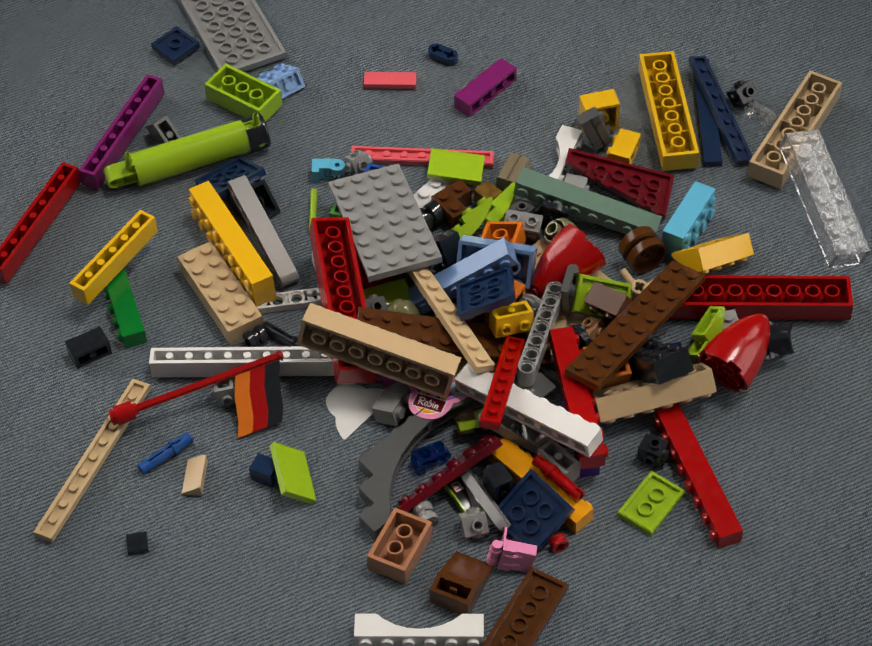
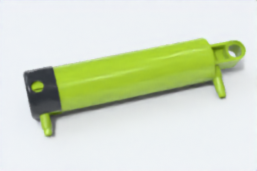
(190, 152)

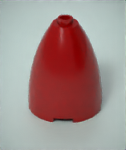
(566, 248)
(738, 352)

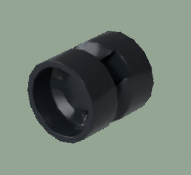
(433, 214)

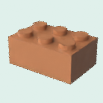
(400, 545)

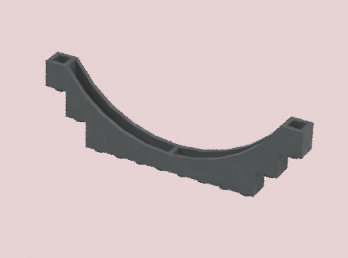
(385, 459)

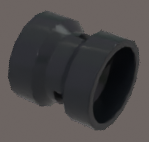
(255, 337)

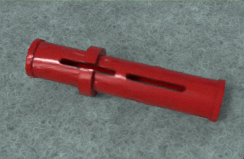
(551, 472)

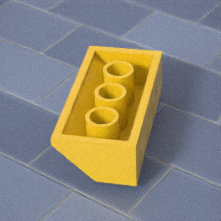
(716, 253)

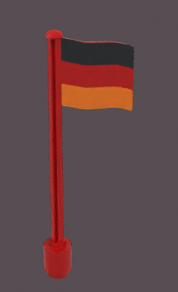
(256, 395)

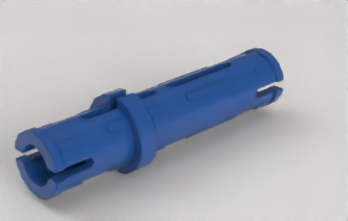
(173, 448)

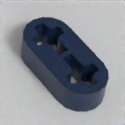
(443, 54)

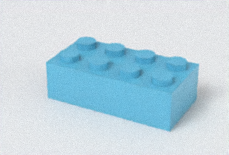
(689, 219)

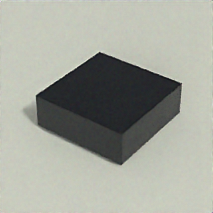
(137, 543)

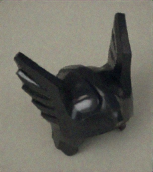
(779, 342)

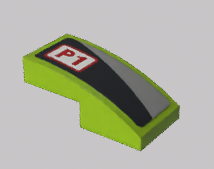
(461, 494)

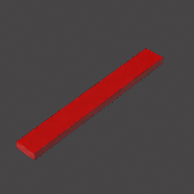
(502, 383)

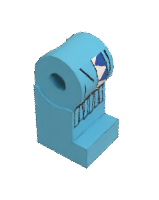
(327, 169)

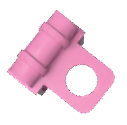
(511, 554)

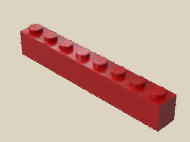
(37, 219)
(575, 394)
(698, 476)

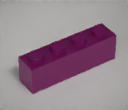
(485, 87)

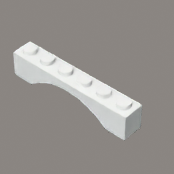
(565, 139)
(376, 631)

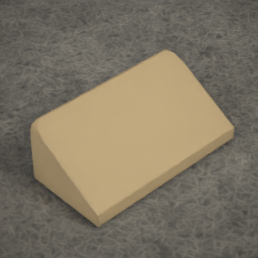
(195, 476)

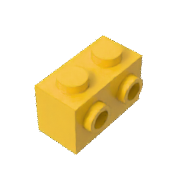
(624, 146)
(511, 319)

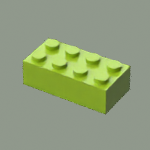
(242, 93)

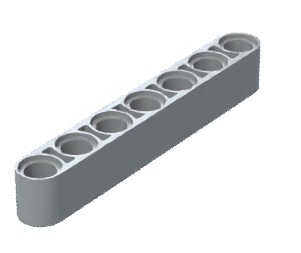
(263, 231)
(539, 335)

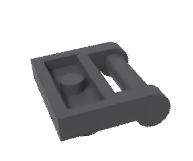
(568, 288)

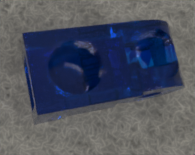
(429, 457)

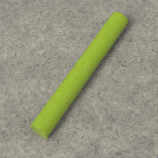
(313, 205)

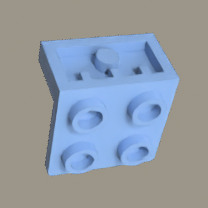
(284, 78)

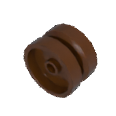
(642, 249)

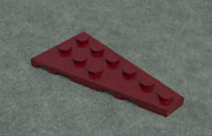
(634, 183)
(452, 470)

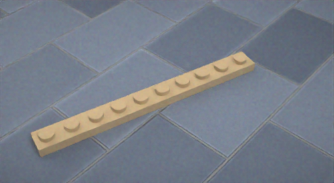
(448, 316)
(87, 467)

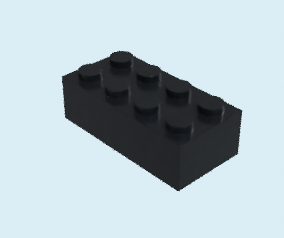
(660, 362)

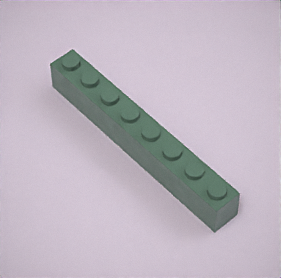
(584, 203)

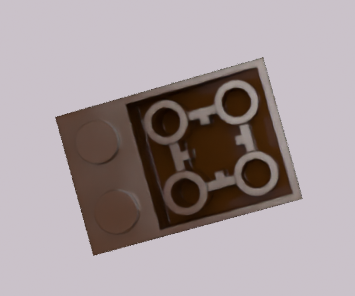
(460, 583)

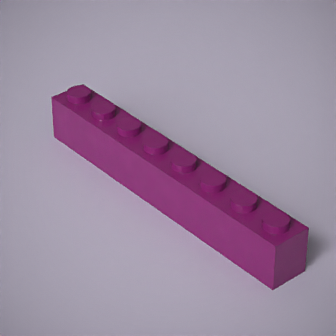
(122, 131)

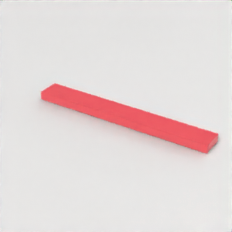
(413, 156)

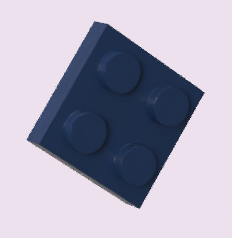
(175, 45)

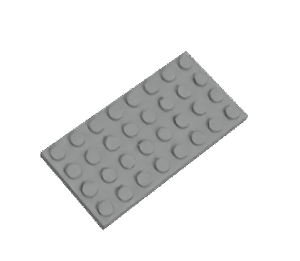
(234, 32)
(385, 222)

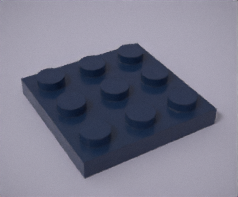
(233, 169)
(485, 293)
(534, 510)

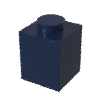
(263, 470)

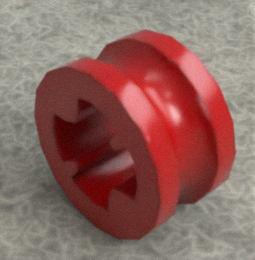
(558, 542)

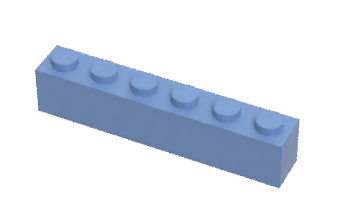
(480, 263)

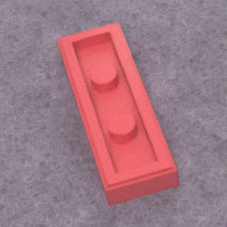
(390, 80)

